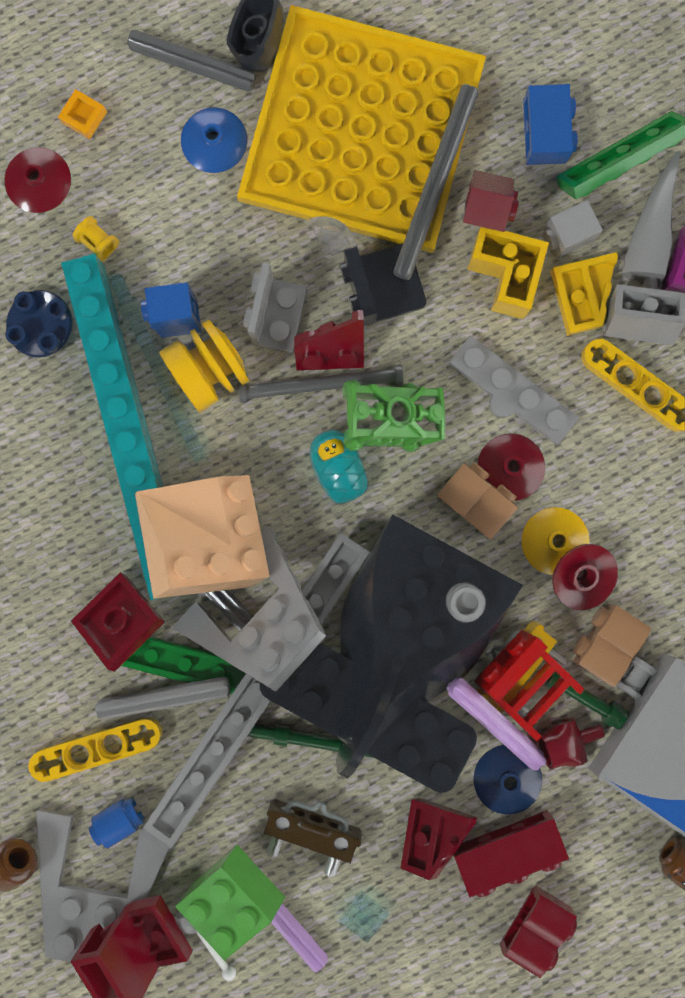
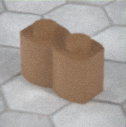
(479, 500)
(610, 644)

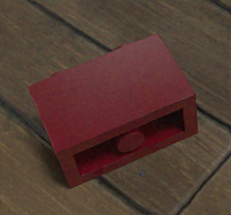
(490, 201)

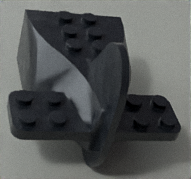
(398, 656)

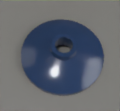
(490, 776)

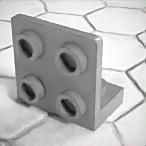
(275, 311)

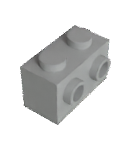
(645, 314)

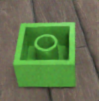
(231, 902)

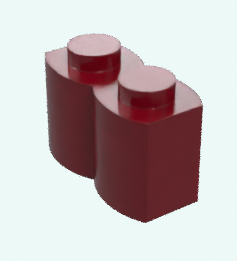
(539, 932)

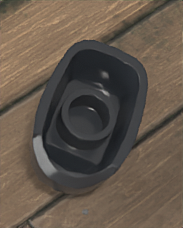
(255, 33)

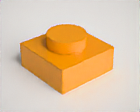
(82, 114)

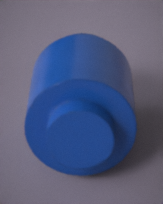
(115, 823)

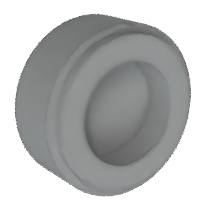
(465, 602)

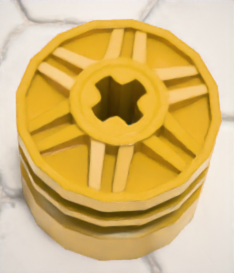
(204, 366)

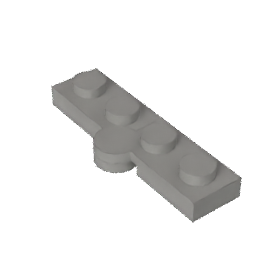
(513, 391)

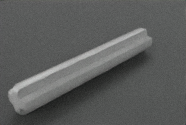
(163, 698)

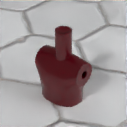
(565, 743)

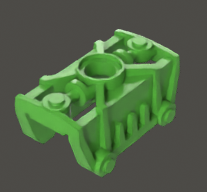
(390, 431)

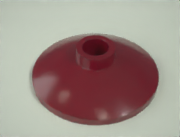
(44, 192)
(515, 447)
(595, 584)

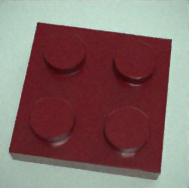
(117, 622)

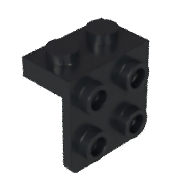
(377, 288)

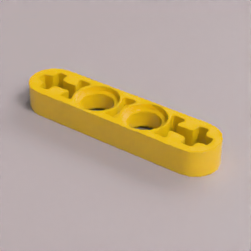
(641, 381)
(97, 752)

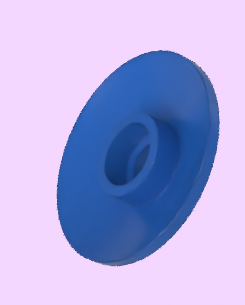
(215, 154)

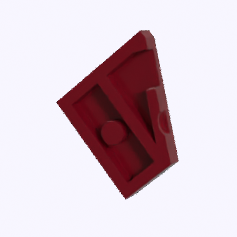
(332, 345)
(433, 837)

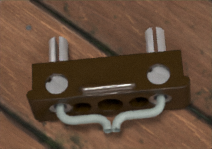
(323, 834)

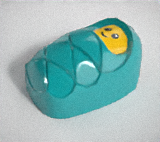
(337, 468)

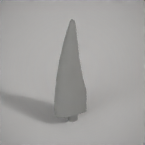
(652, 237)

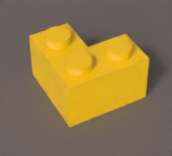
(516, 263)

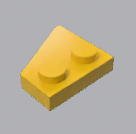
(583, 292)

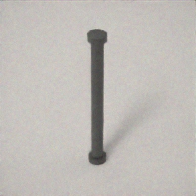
(319, 383)

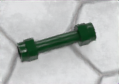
(611, 713)

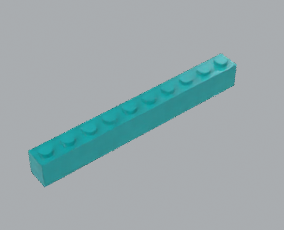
(114, 387)

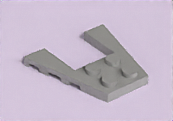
(275, 637)
(74, 910)

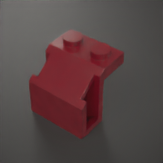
(129, 951)

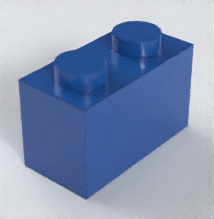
(549, 124)
(171, 309)

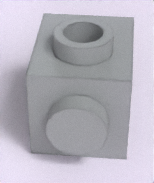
(572, 229)

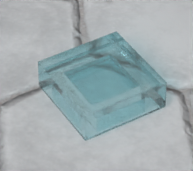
(364, 916)

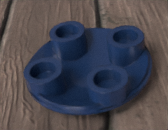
(38, 323)

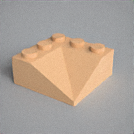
(202, 536)

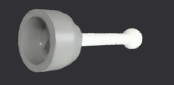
(228, 971)

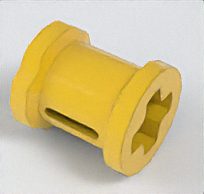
(95, 238)

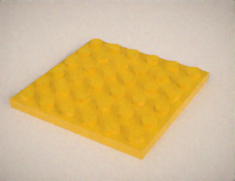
(354, 124)

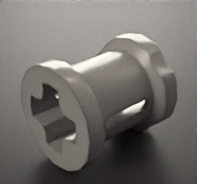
(636, 677)

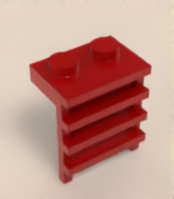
(511, 666)

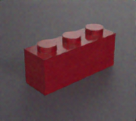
(510, 854)

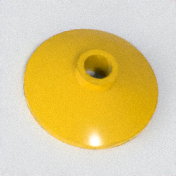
(541, 529)

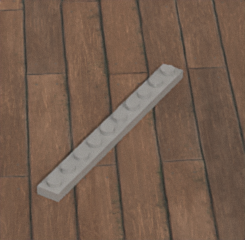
(245, 706)

